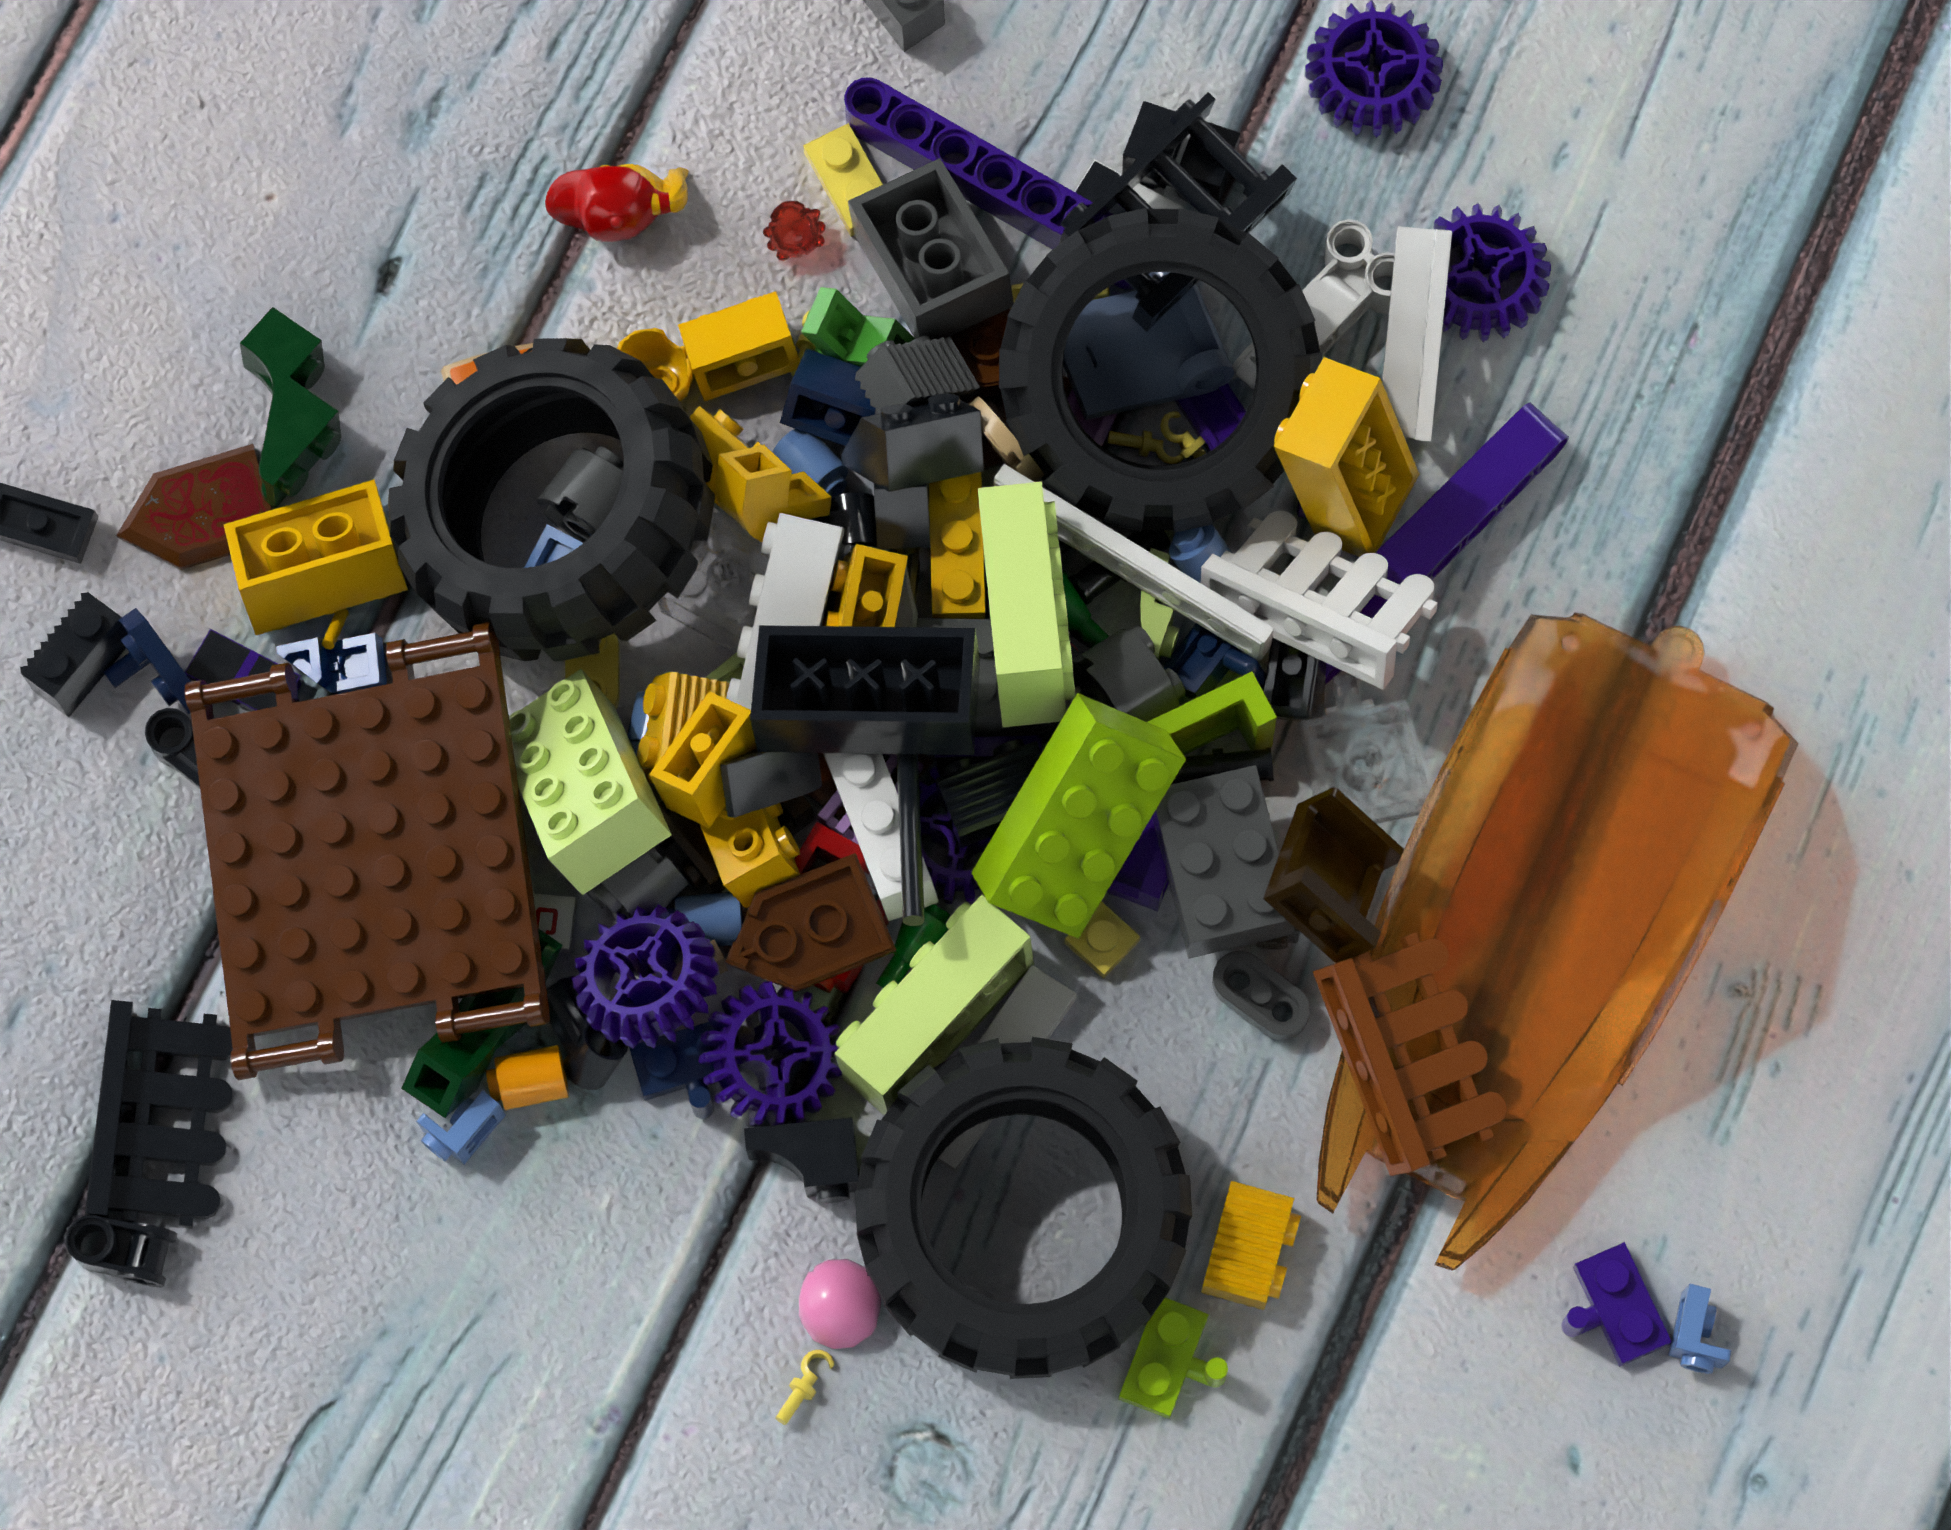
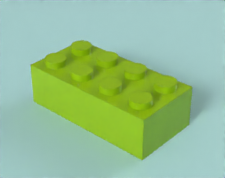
(1078, 816)

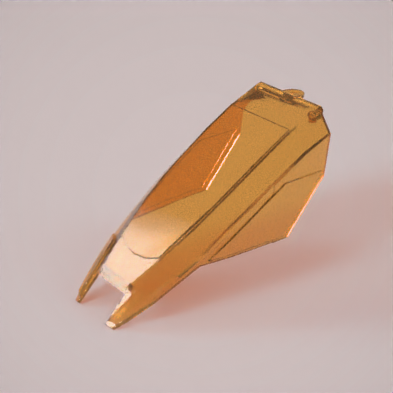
(1575, 887)

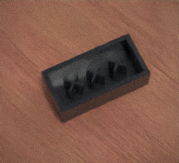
(865, 690)

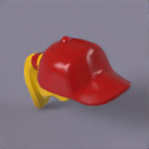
(615, 200)

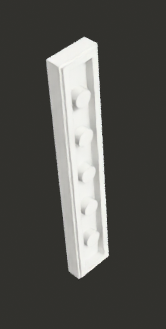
(1153, 574)

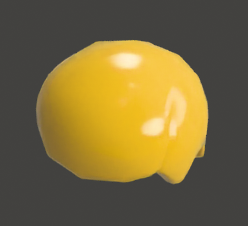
(661, 358)

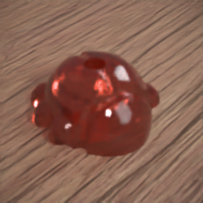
(790, 221)

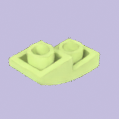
(1158, 619)

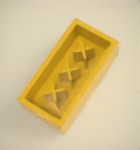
(1346, 456)

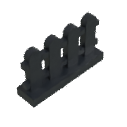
(152, 1142)

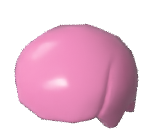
(839, 1304)

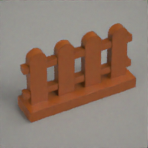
(1380, 1064)

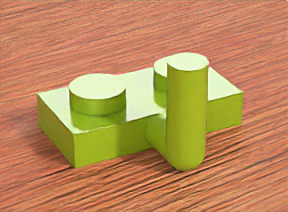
(1167, 1358)

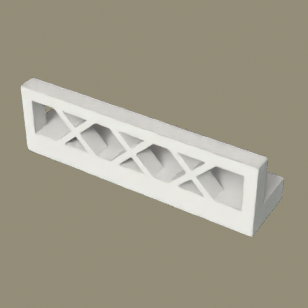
(1416, 327)

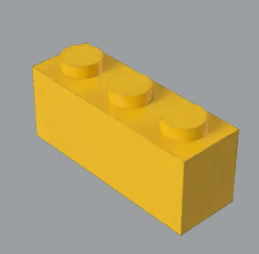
(956, 548)

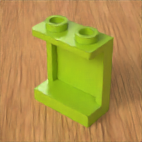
(1219, 712)

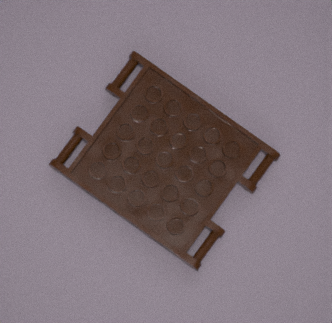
(367, 852)

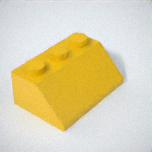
(314, 557)

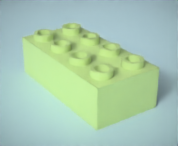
(1026, 604)
(583, 783)
(935, 1003)

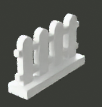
(1317, 624)

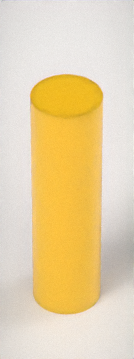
(334, 629)

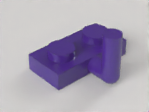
(1617, 1305)

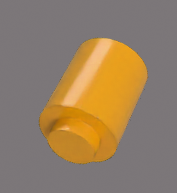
(528, 1078)

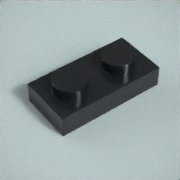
(45, 523)

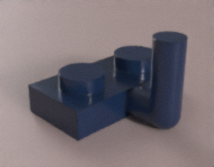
(145, 649)
(1206, 658)
(676, 1067)

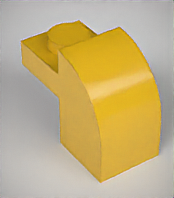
(759, 486)

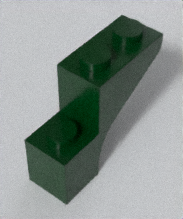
(299, 423)
(453, 1070)

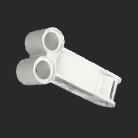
(1338, 292)

